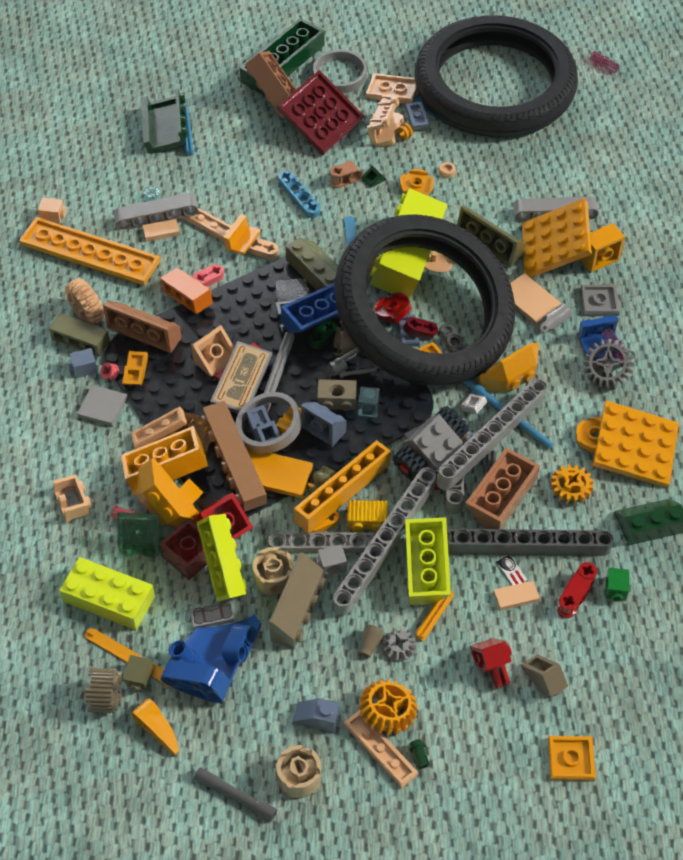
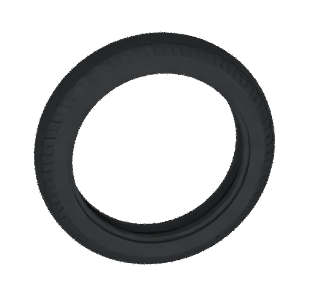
(494, 120)
(384, 348)

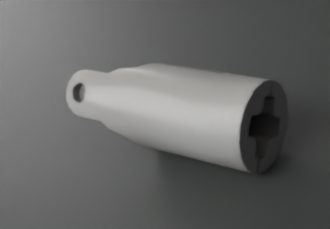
(553, 318)

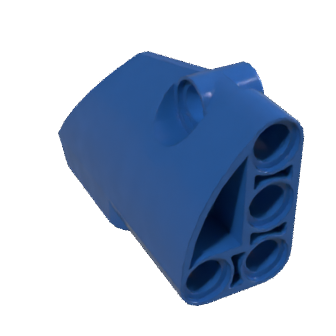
(210, 659)

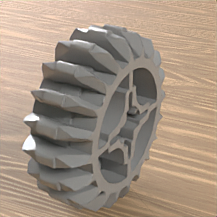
(616, 363)

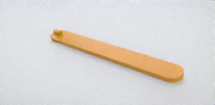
(118, 650)

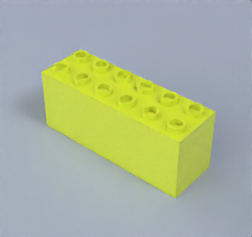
(402, 267)

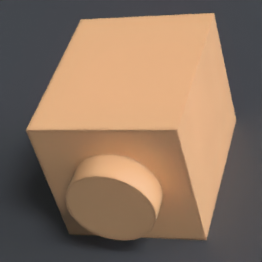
(52, 210)

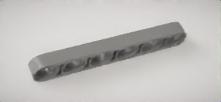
(326, 537)

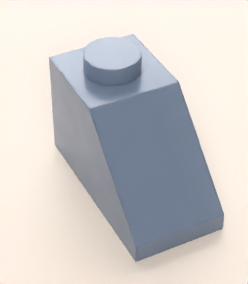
(317, 714)

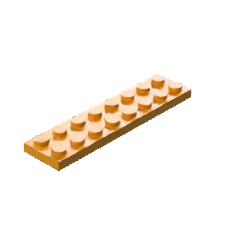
(90, 251)

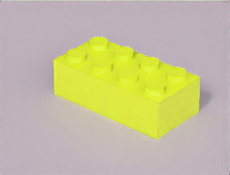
(107, 593)

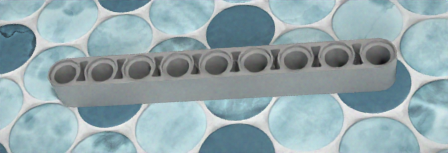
(490, 434)
(381, 547)

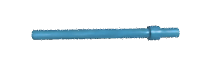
(481, 391)

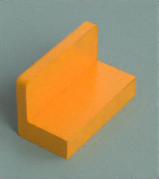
(240, 236)

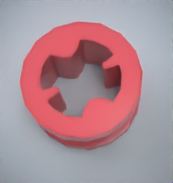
(112, 368)

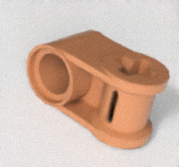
(345, 173)

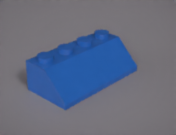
(309, 310)

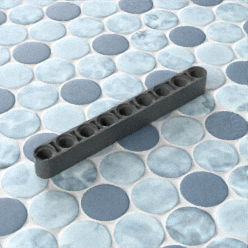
(532, 541)

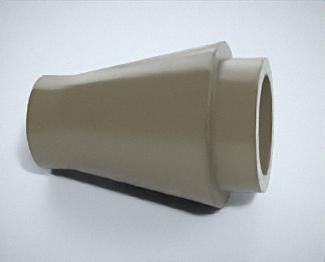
(371, 638)

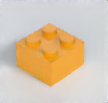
(605, 247)

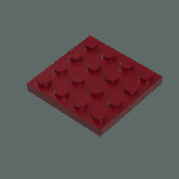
(320, 112)

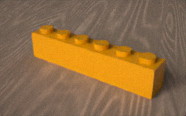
(342, 486)

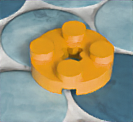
(421, 176)
(583, 433)

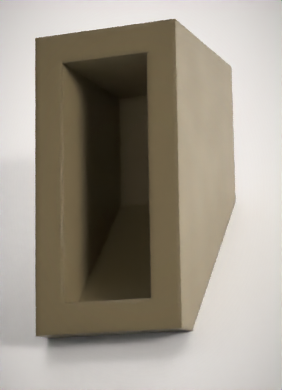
(546, 675)

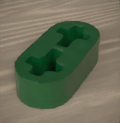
(321, 333)

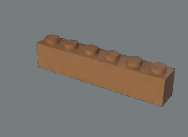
(234, 455)

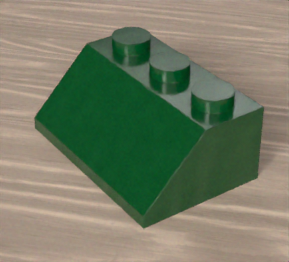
(650, 521)

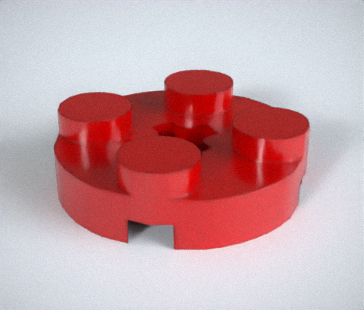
(393, 308)

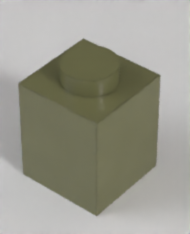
(138, 673)

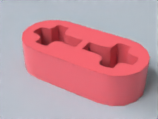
(208, 275)

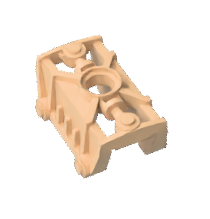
(385, 122)

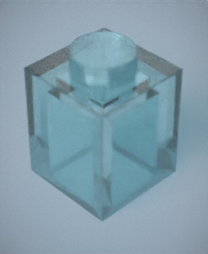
(368, 402)

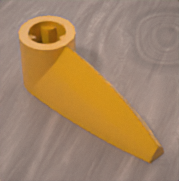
(153, 722)

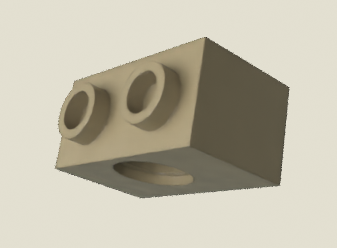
(337, 394)

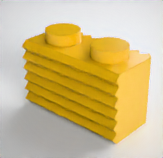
(366, 515)

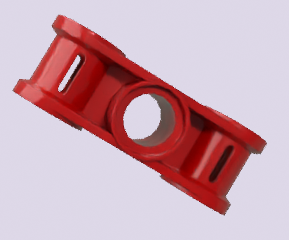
(577, 590)

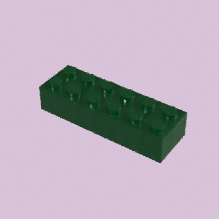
(290, 49)

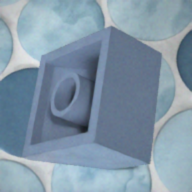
(322, 422)

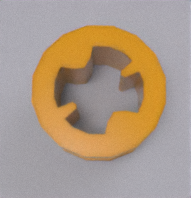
(405, 131)

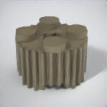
(104, 690)

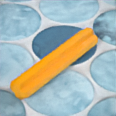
(432, 617)

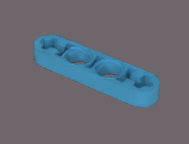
(301, 193)

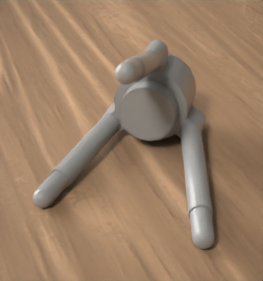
(339, 366)

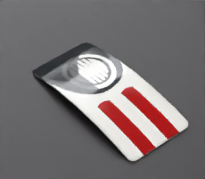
(511, 570)

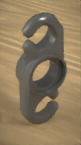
(452, 336)

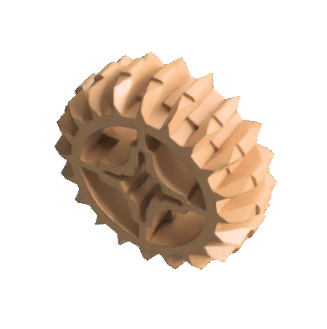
(84, 301)

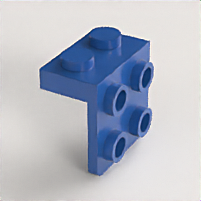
(591, 332)

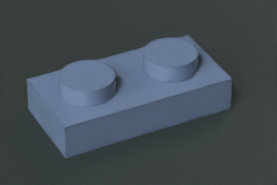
(417, 116)

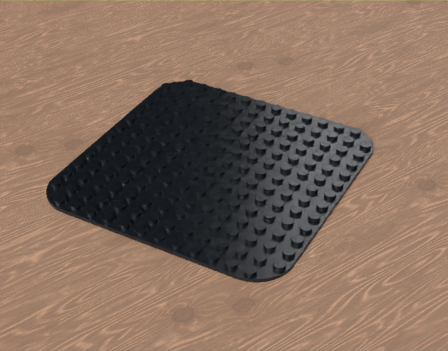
(250, 315)

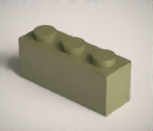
(79, 334)

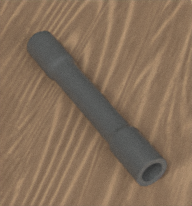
(258, 806)

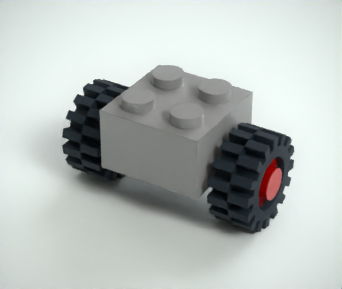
(431, 443)

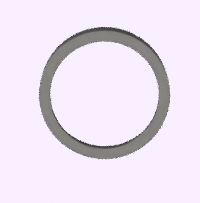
(348, 56)
(283, 440)

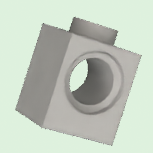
(332, 560)

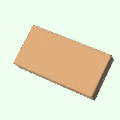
(161, 230)
(516, 595)

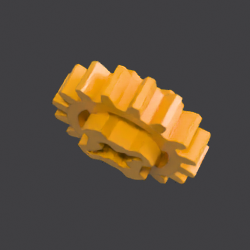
(573, 484)

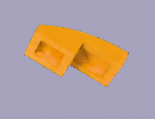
(135, 368)

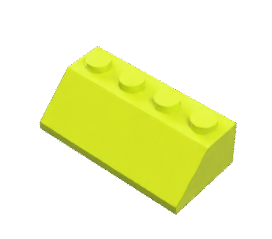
(221, 557)
(427, 560)

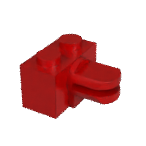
(492, 657)

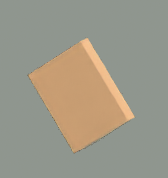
(212, 351)

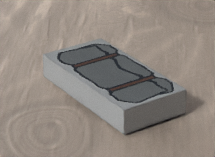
(212, 615)

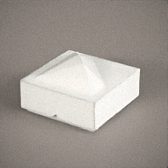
(473, 403)

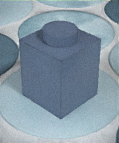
(82, 363)

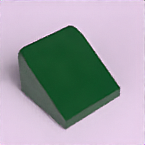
(373, 177)

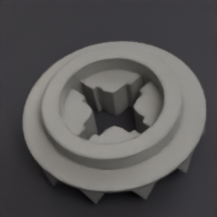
(394, 652)

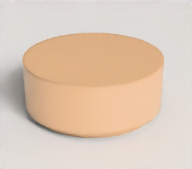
(447, 170)

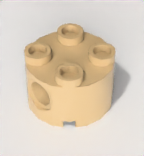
(272, 570)
(298, 771)

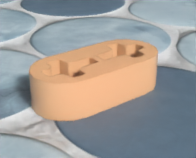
(262, 247)

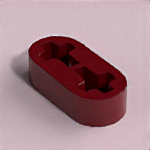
(420, 328)

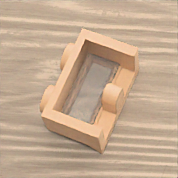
(71, 497)

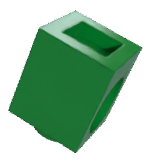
(617, 584)

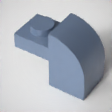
(261, 426)

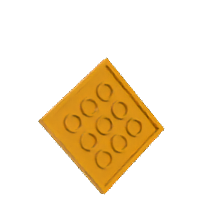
(556, 238)
(636, 444)

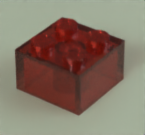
(184, 550)

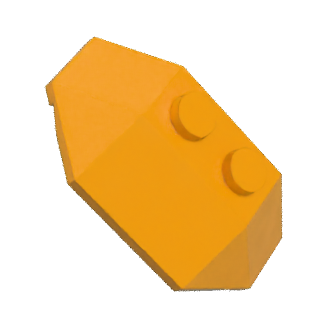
(512, 370)
(163, 496)

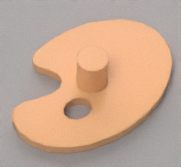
(438, 263)

